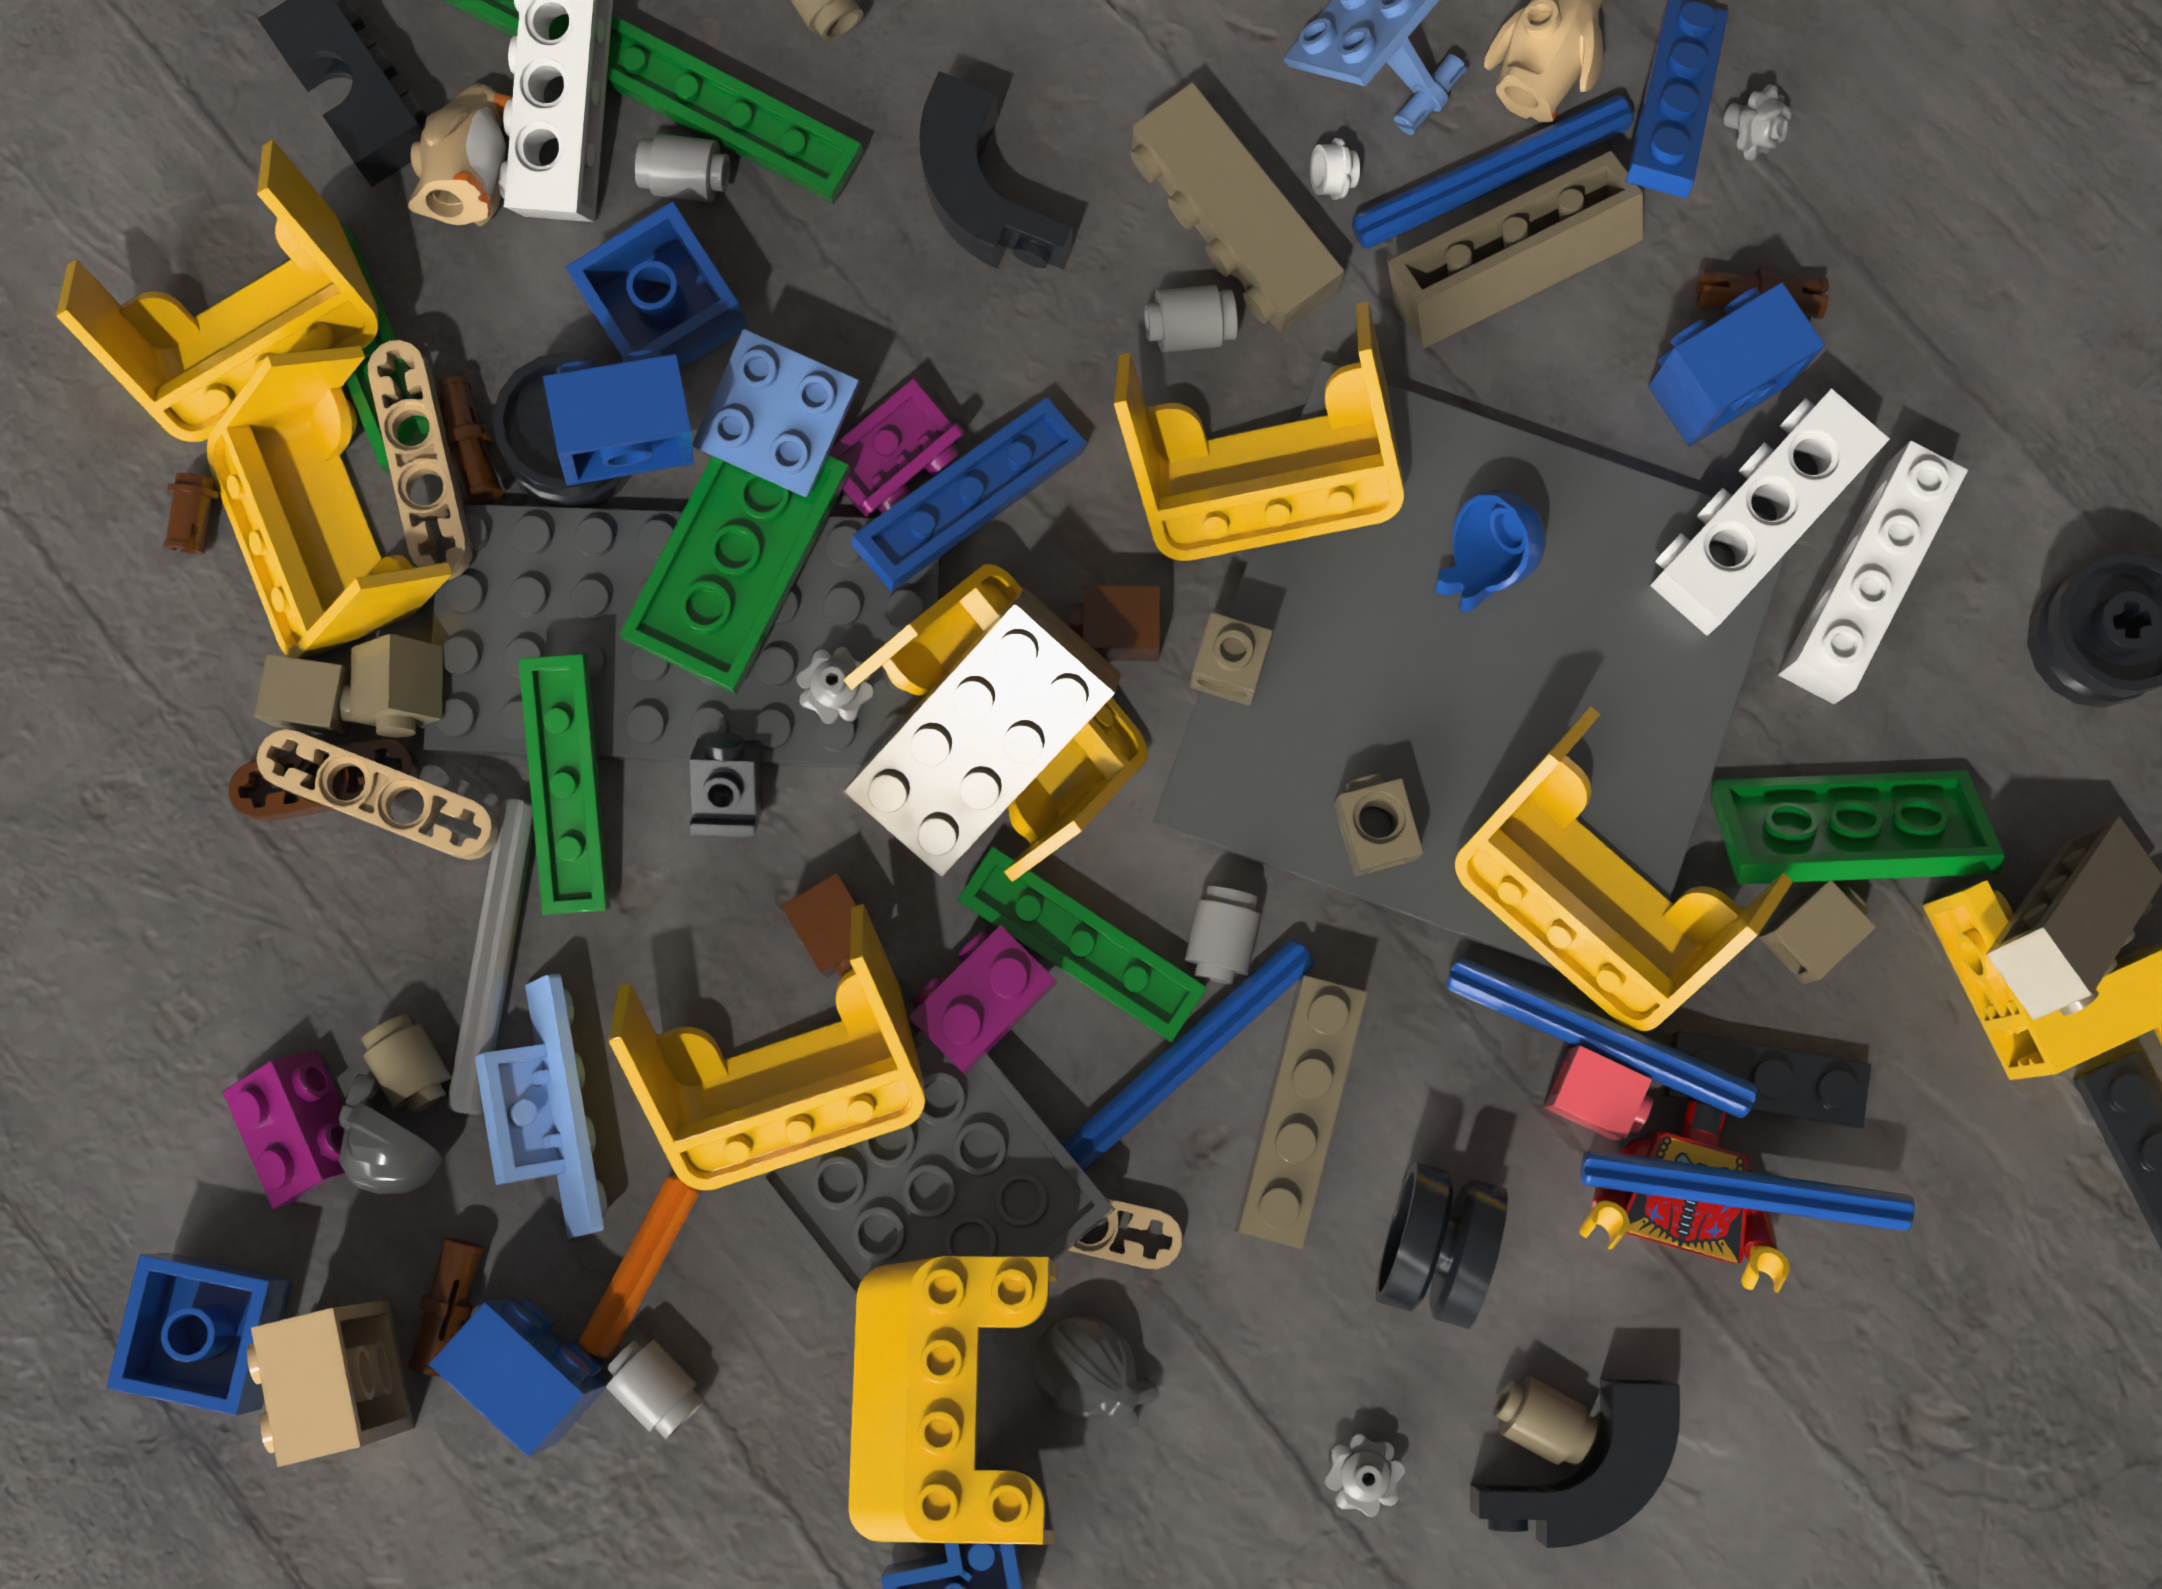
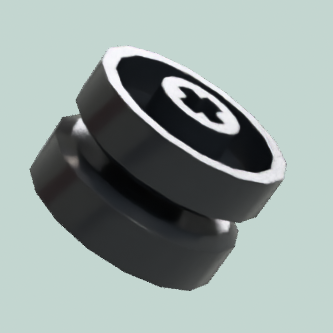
(528, 440)
(2101, 631)
(1442, 1245)

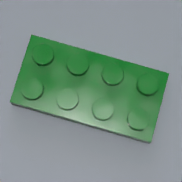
(729, 570)
(1855, 827)

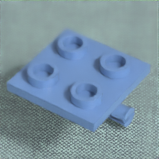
(1360, 36)
(776, 413)

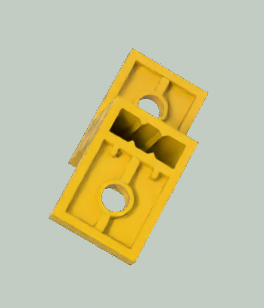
(2028, 1048)

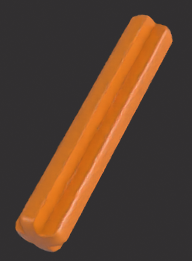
(638, 1268)

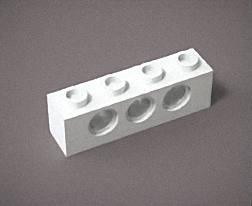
(569, 183)
(1840, 445)
(1873, 573)

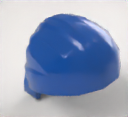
(1494, 546)

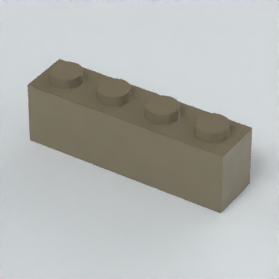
(1235, 209)
(1517, 249)
(2076, 920)
(1301, 1112)

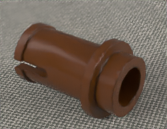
(189, 512)

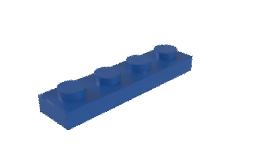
(1677, 98)
(968, 494)

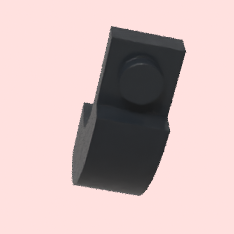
(952, 141)
(1615, 1482)

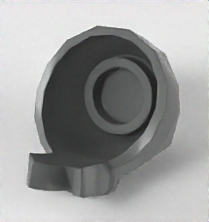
(378, 1151)
(1090, 1370)

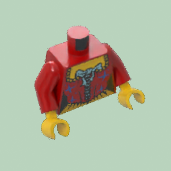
(1688, 1225)

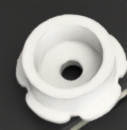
(1334, 169)

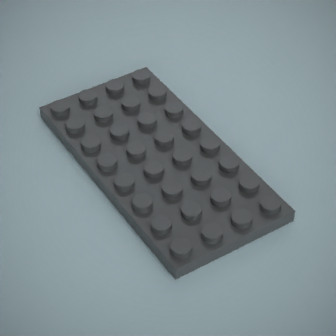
(566, 586)

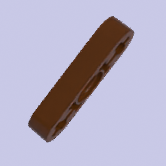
(281, 804)

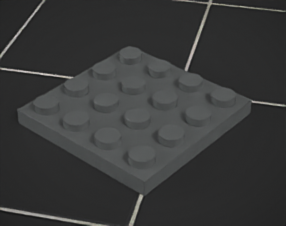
(956, 1182)

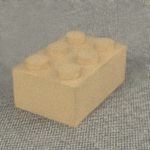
(329, 1381)

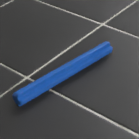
(1492, 171)
(1602, 1037)
(1189, 1053)
(1747, 1190)

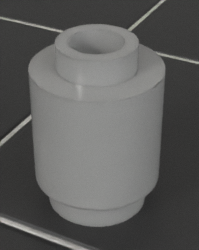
(681, 167)
(1191, 318)
(1223, 934)
(653, 1387)

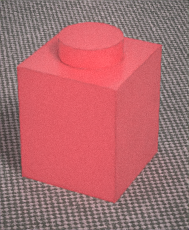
(1600, 1094)

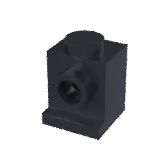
(731, 808)

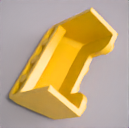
(920, 1401)

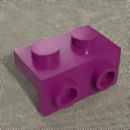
(894, 447)
(980, 997)
(289, 1125)

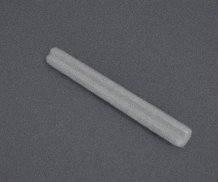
(492, 952)

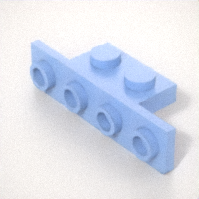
(538, 1110)

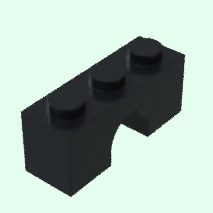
(373, 120)

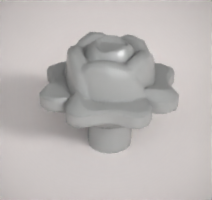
(1760, 122)
(826, 686)
(1364, 1475)

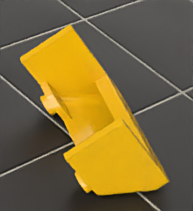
(196, 366)
(1267, 481)
(298, 511)
(1077, 778)
(1594, 910)
(784, 1099)

